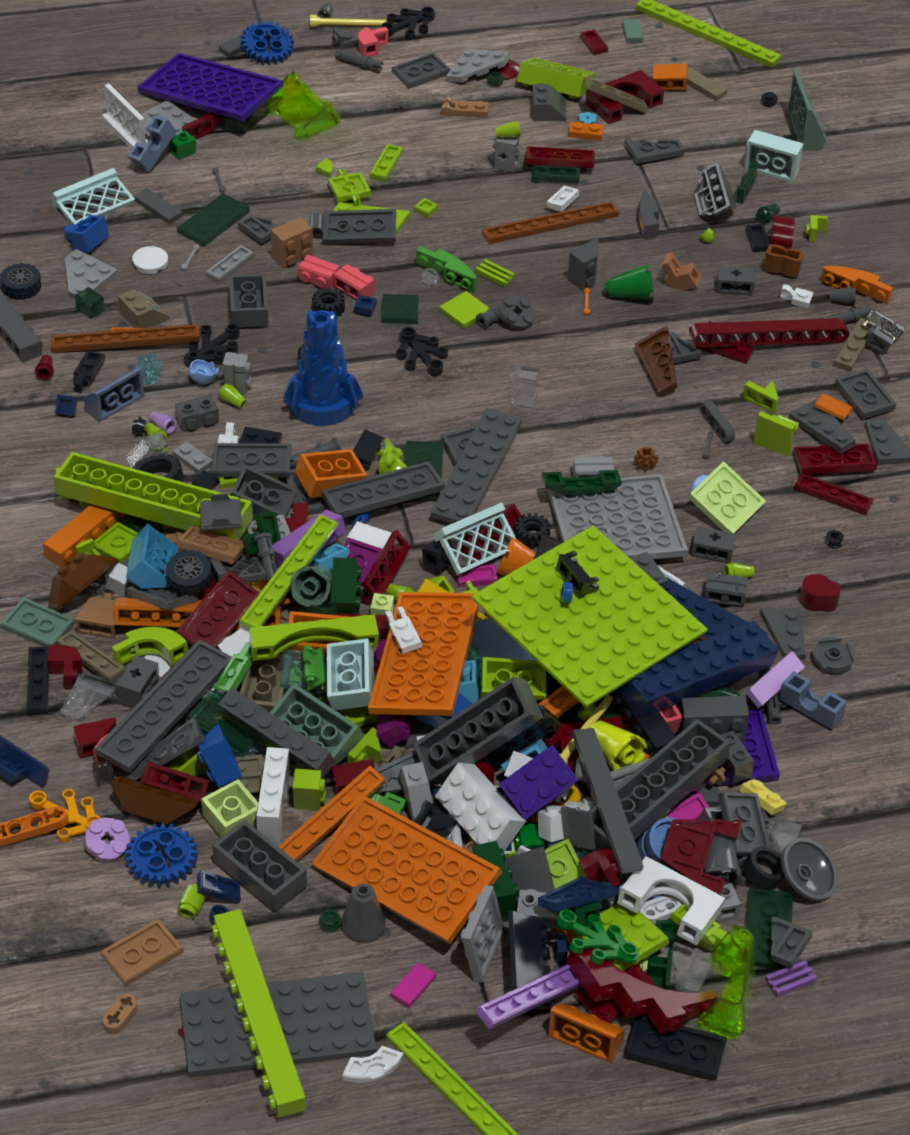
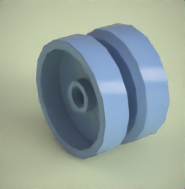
(653, 839)

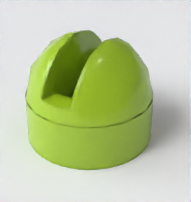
(708, 236)

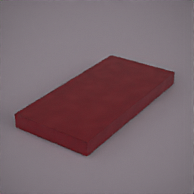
(560, 157)
(828, 460)
(219, 611)

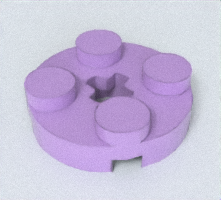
(98, 847)

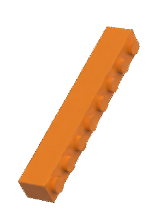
(140, 613)

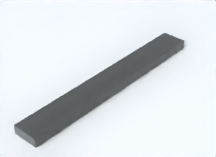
(607, 801)

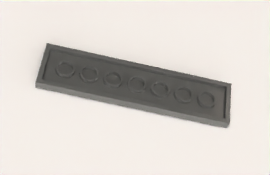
(476, 466)
(163, 706)

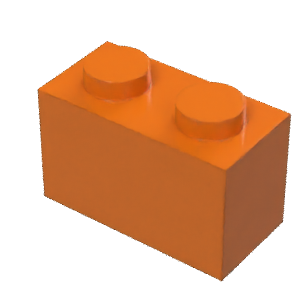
(670, 76)

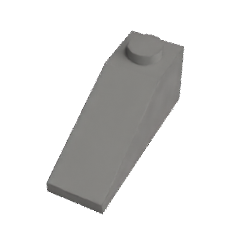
(416, 789)

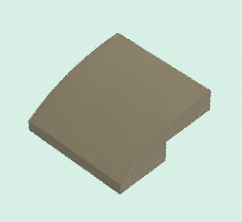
(252, 772)

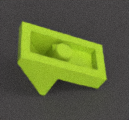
(762, 397)
(366, 748)

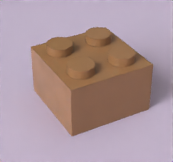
(291, 242)

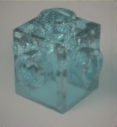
(150, 368)

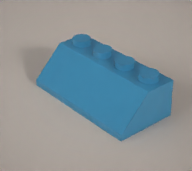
(149, 558)

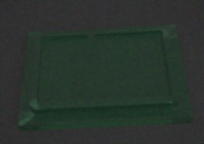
(210, 714)

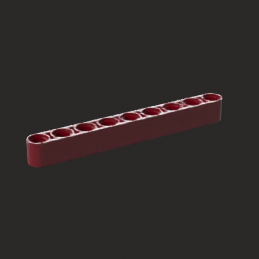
(768, 332)

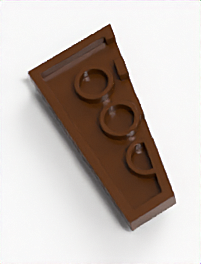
(658, 359)

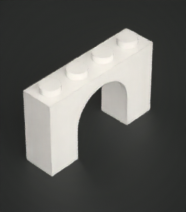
(273, 790)
(655, 879)

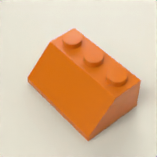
(585, 1032)

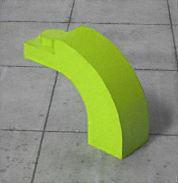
(151, 641)

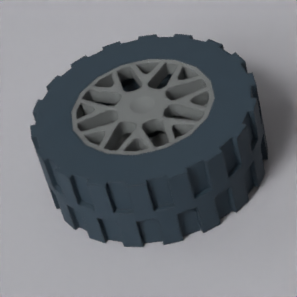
(20, 281)
(189, 572)

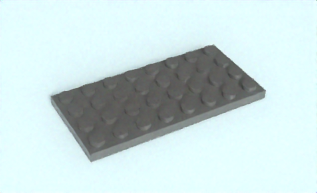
(318, 1017)

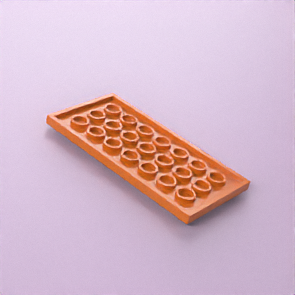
(430, 676)
(408, 867)

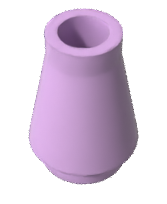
(163, 422)

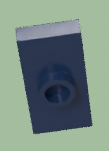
(218, 887)

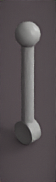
(184, 267)

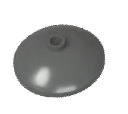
(809, 869)

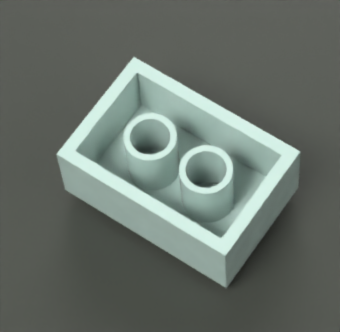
(775, 155)
(350, 674)

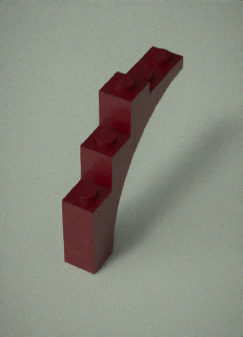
(635, 997)

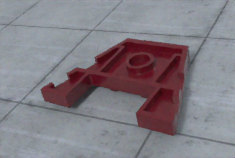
(689, 847)

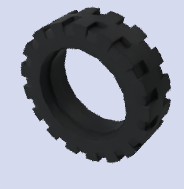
(161, 463)

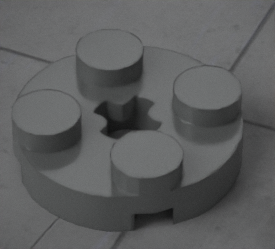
(523, 306)
(830, 664)

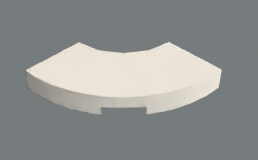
(372, 1067)

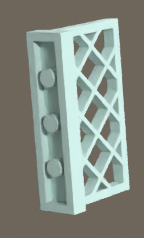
(86, 189)
(466, 526)

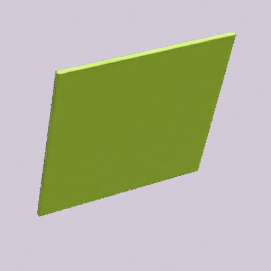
(599, 636)

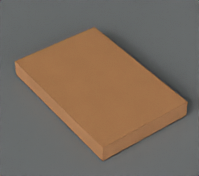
(211, 544)
(141, 952)

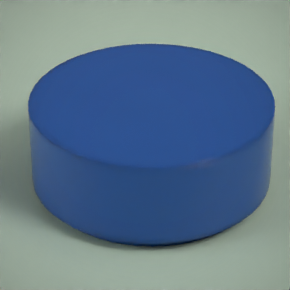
(566, 592)

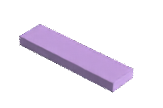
(772, 681)

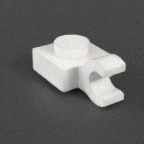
(799, 297)
(229, 436)

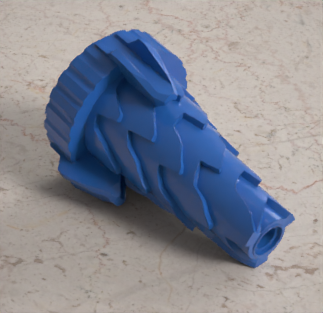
(322, 388)

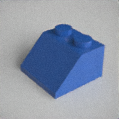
(219, 757)

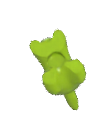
(390, 458)

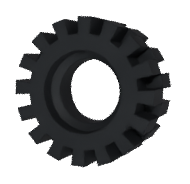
(322, 297)
(531, 522)

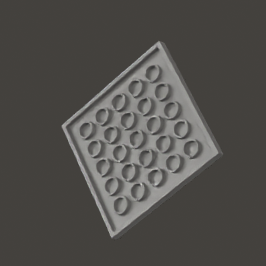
(632, 516)

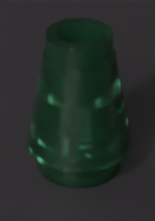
(767, 213)

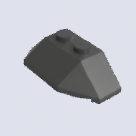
(714, 192)

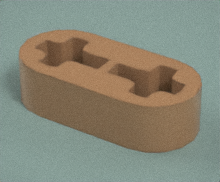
(122, 1015)

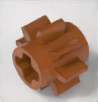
(646, 458)

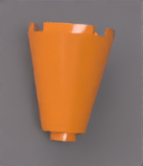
(515, 557)

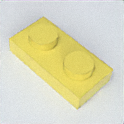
(768, 800)

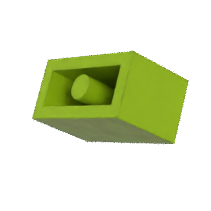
(308, 789)

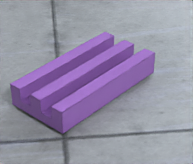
(789, 975)

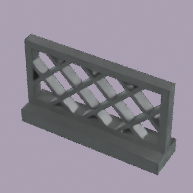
(219, 568)

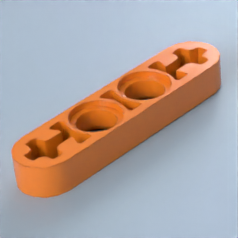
(27, 830)

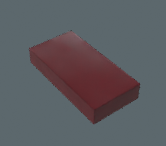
(594, 42)

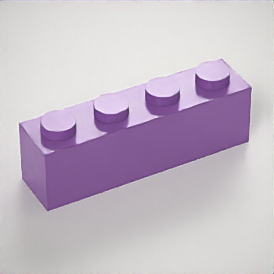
(289, 542)

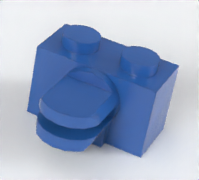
(87, 233)

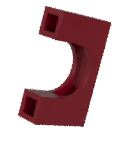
(635, 84)

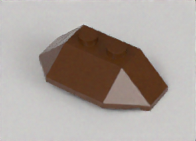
(77, 577)
(150, 801)

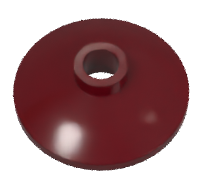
(509, 71)

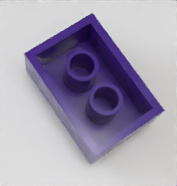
(539, 782)

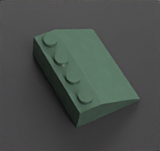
(804, 116)
(318, 722)

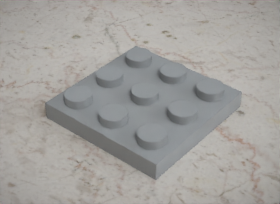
(169, 111)
(482, 933)

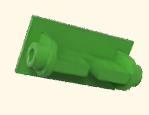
(313, 666)

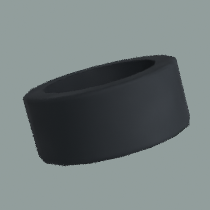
(757, 875)

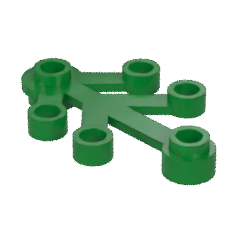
(599, 938)

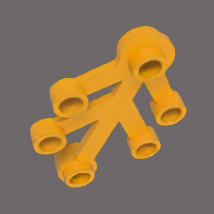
(39, 801)

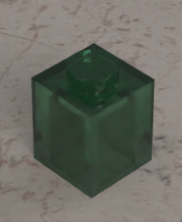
(89, 302)

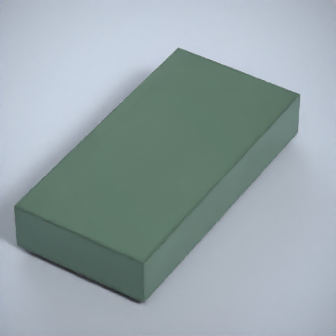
(632, 30)

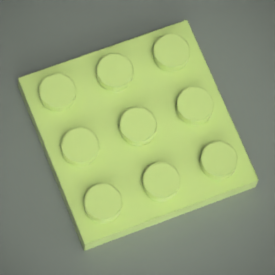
(726, 498)

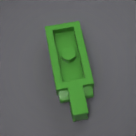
(235, 670)

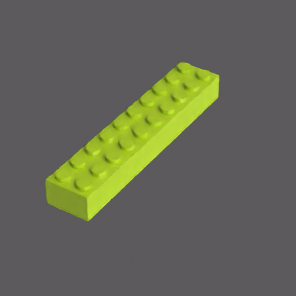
(139, 493)

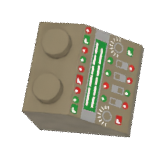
(140, 309)

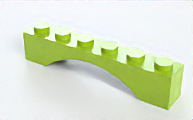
(271, 640)

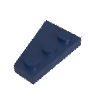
(575, 893)

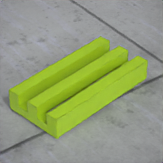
(494, 273)

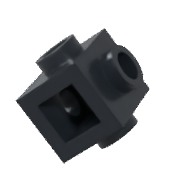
(435, 556)

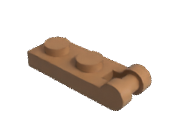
(464, 108)

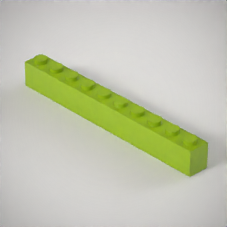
(259, 1014)

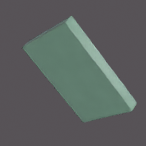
(37, 623)

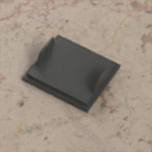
(220, 513)

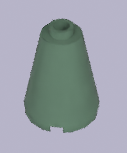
(311, 585)

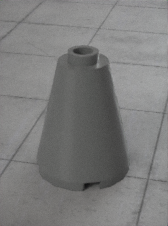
(723, 861)
(363, 915)

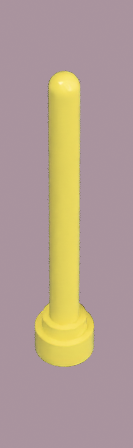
(317, 21)
(592, 719)

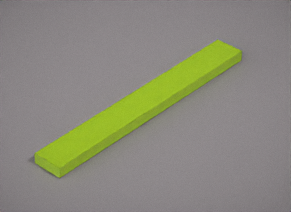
(279, 584)
(448, 1082)

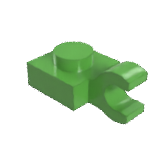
(390, 801)

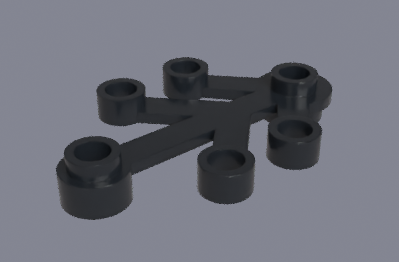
(426, 15)
(231, 332)
(409, 336)

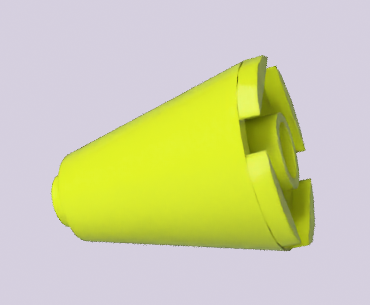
(618, 745)

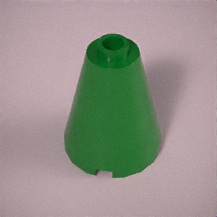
(631, 284)

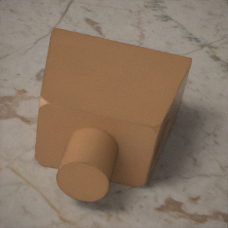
(98, 617)

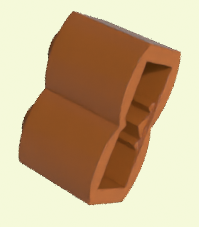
(783, 260)

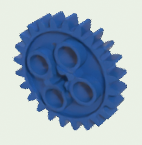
(255, 42)
(150, 864)

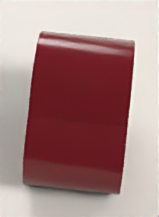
(782, 231)
(819, 593)

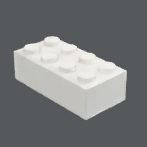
(479, 806)

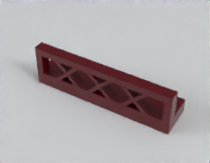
(511, 514)
(388, 565)

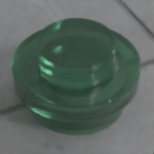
(495, 78)
(330, 920)

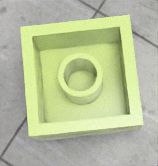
(229, 807)

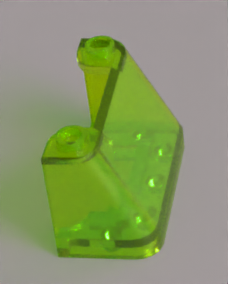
(302, 107)
(737, 962)

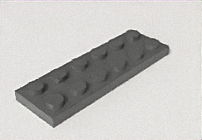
(383, 489)

